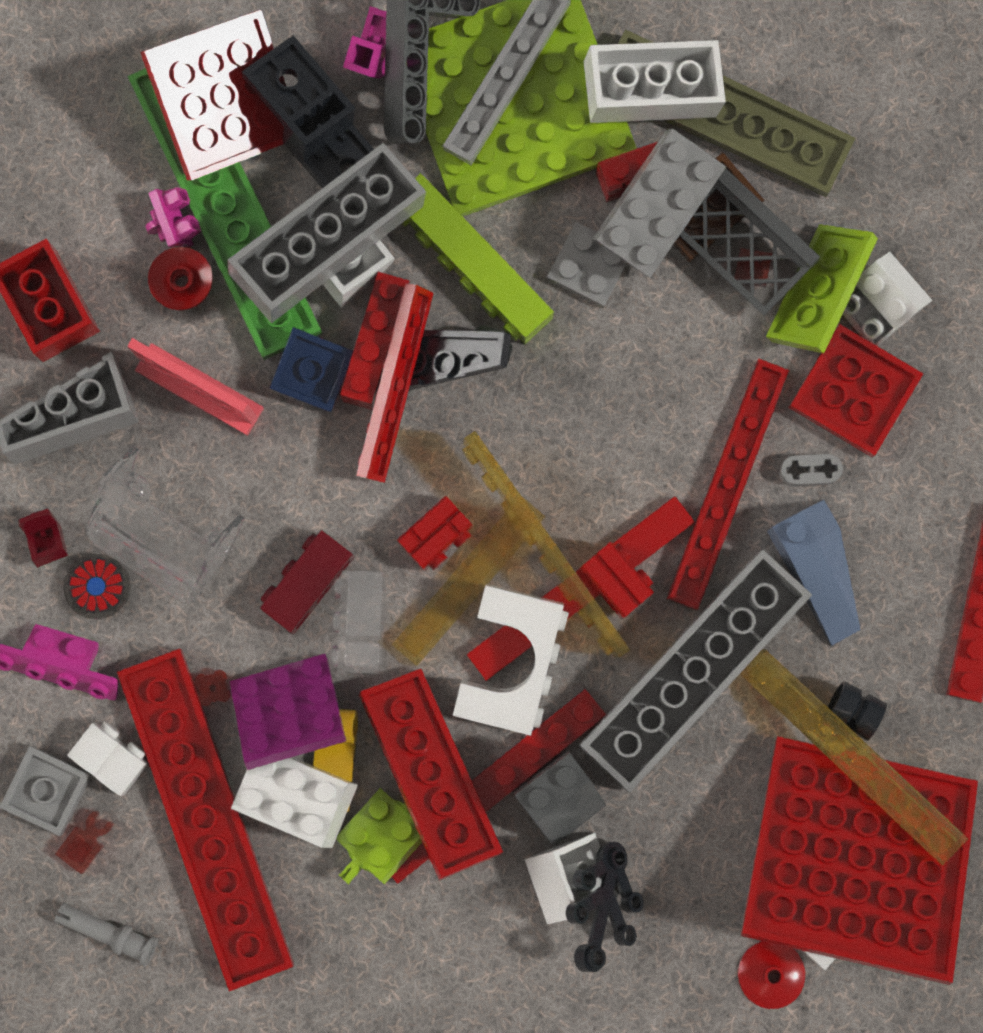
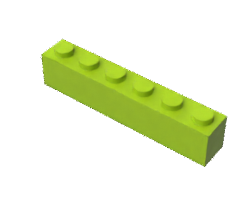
(478, 266)

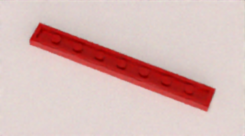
(727, 485)
(639, 542)

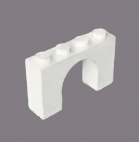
(516, 706)

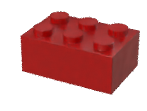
(45, 301)

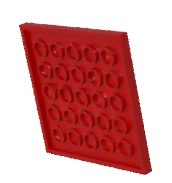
(847, 877)

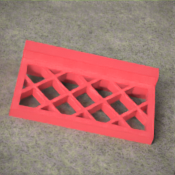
(196, 387)

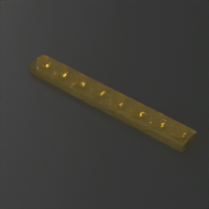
(551, 557)
(854, 757)

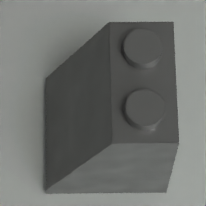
(560, 798)

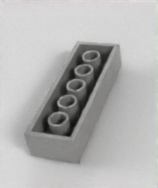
(326, 232)

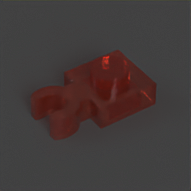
(82, 846)

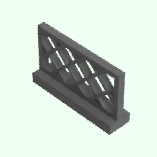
(771, 228)

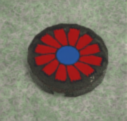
(97, 586)

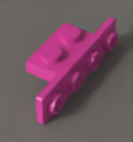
(60, 660)

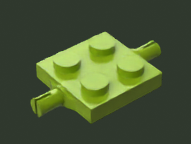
(379, 838)

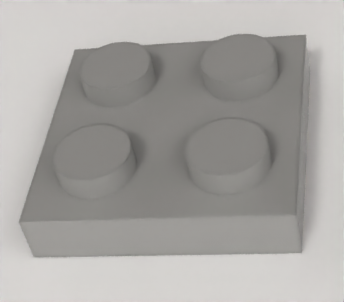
(586, 267)
(45, 790)

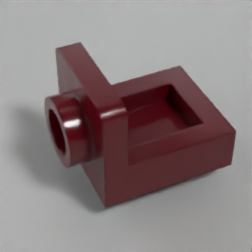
(43, 537)

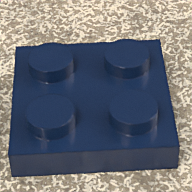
(311, 369)

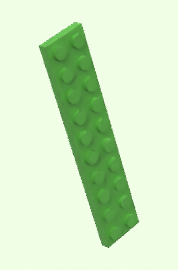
(229, 221)

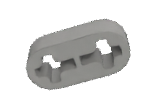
(811, 478)

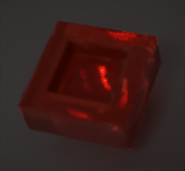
(761, 268)

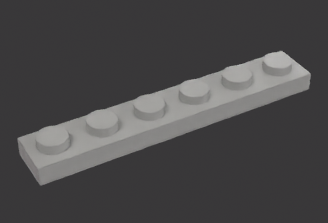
(504, 78)

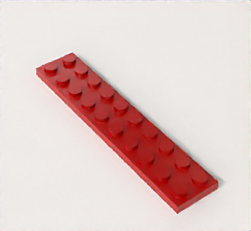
(201, 817)

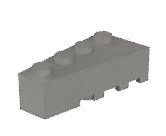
(70, 413)

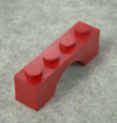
(373, 342)

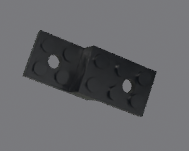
(313, 111)

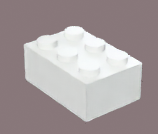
(296, 799)

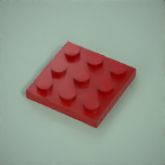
(856, 391)

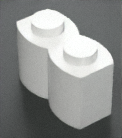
(109, 758)

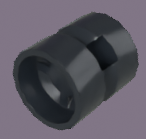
(856, 711)

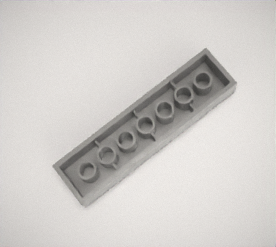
(695, 670)

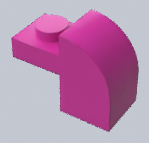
(367, 53)

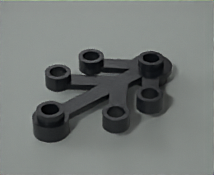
(610, 863)

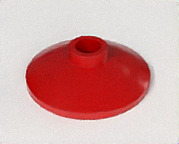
(169, 268)
(754, 971)

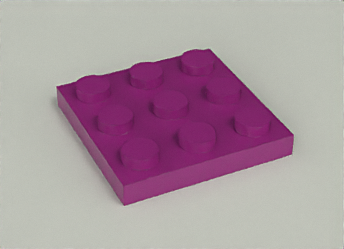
(287, 711)

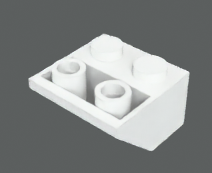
(884, 300)

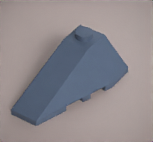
(817, 560)

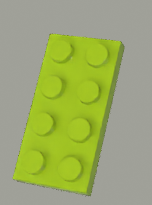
(820, 297)

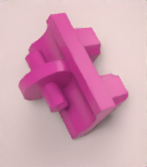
(168, 219)

